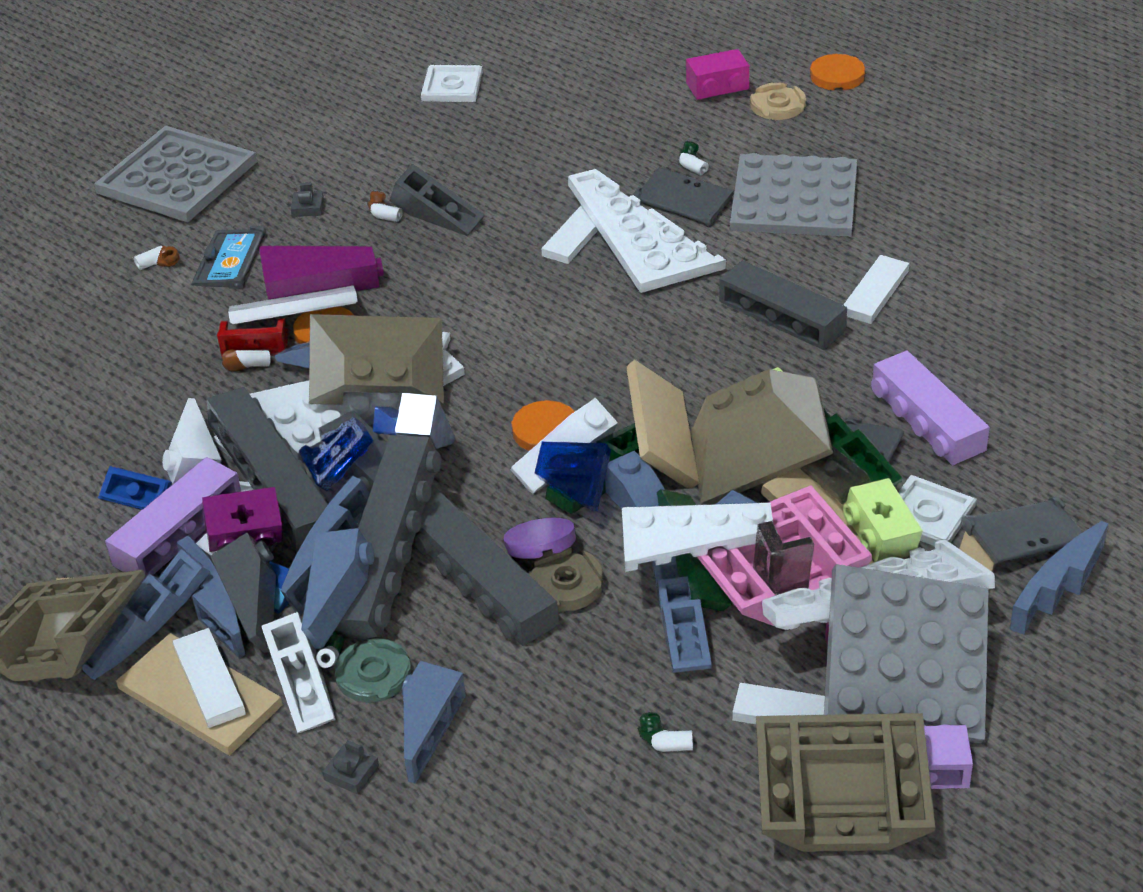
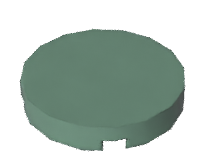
(380, 677)

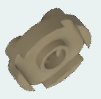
(575, 593)

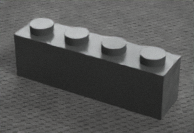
(783, 304)

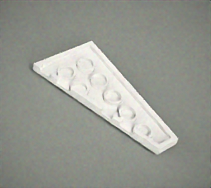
(641, 239)
(300, 421)
(942, 563)

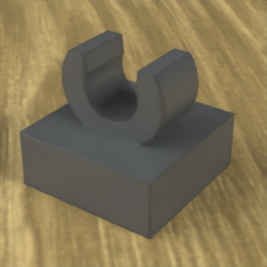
(307, 201)
(350, 767)

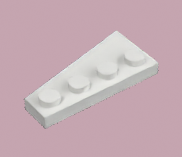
(677, 530)

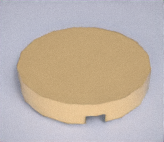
(777, 101)

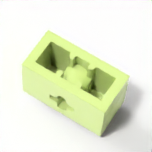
(882, 520)

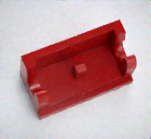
(268, 339)

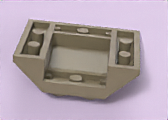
(374, 356)
(758, 432)
(60, 623)
(844, 780)

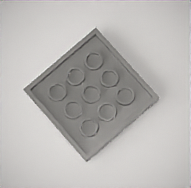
(176, 173)
(794, 195)
(907, 648)

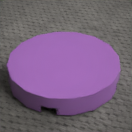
(538, 535)

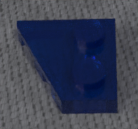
(337, 452)
(575, 469)

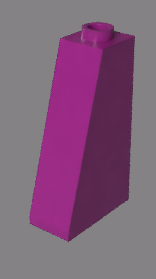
(318, 268)

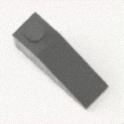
(432, 202)
(249, 584)

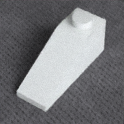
(583, 426)
(189, 444)
(299, 673)

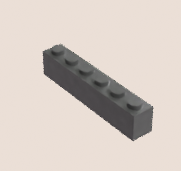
(266, 460)
(390, 526)

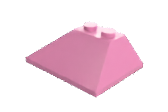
(795, 518)

